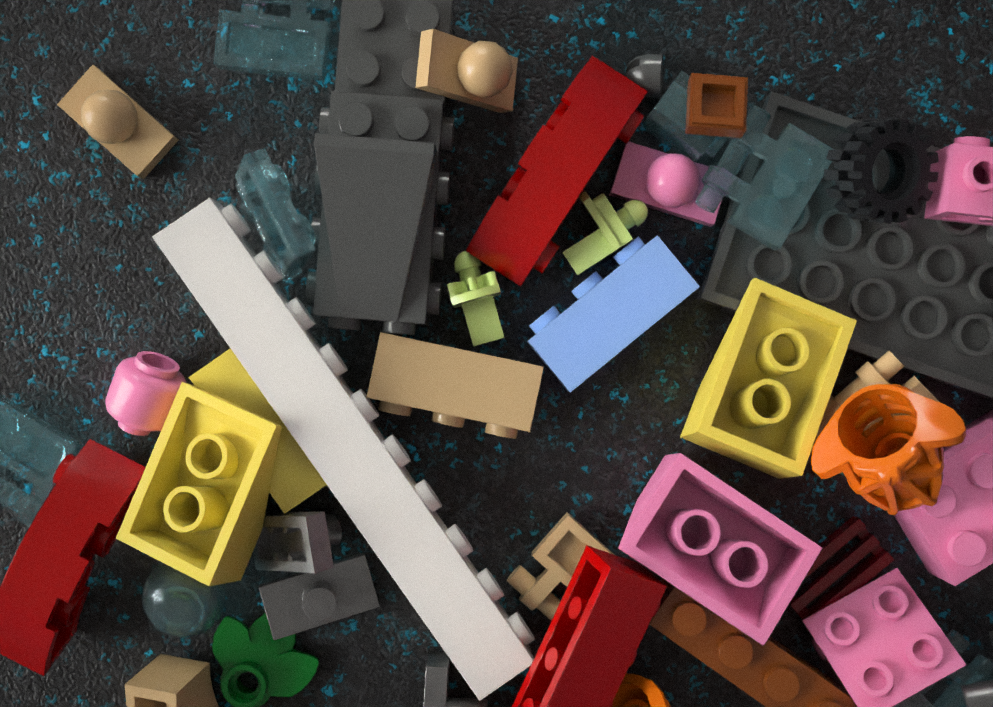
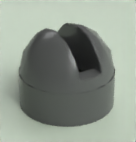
(647, 73)

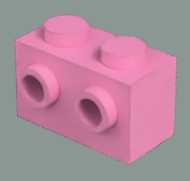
(963, 183)

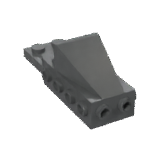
(381, 172)

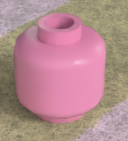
(143, 392)

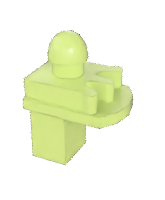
(611, 233)
(476, 296)

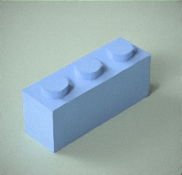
(610, 311)

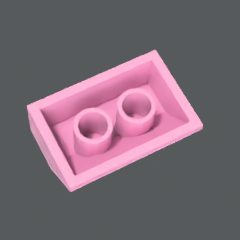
(717, 546)

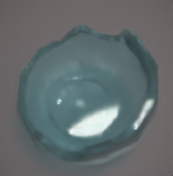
(181, 603)

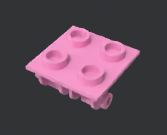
(883, 642)

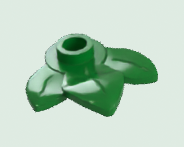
(275, 663)

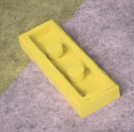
(293, 473)

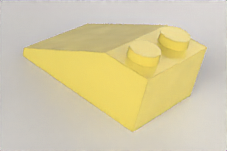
(770, 381)
(204, 488)

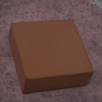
(716, 105)

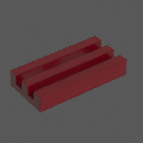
(854, 580)

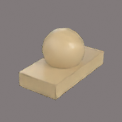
(466, 70)
(117, 122)

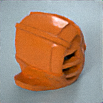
(896, 459)

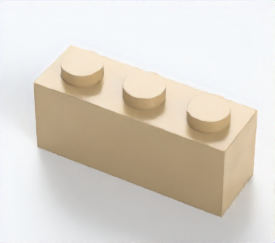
(454, 385)

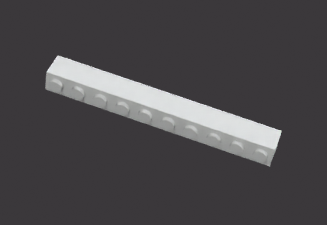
(345, 444)

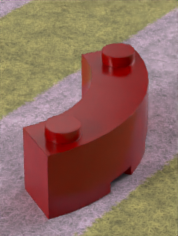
(558, 167)
(55, 559)

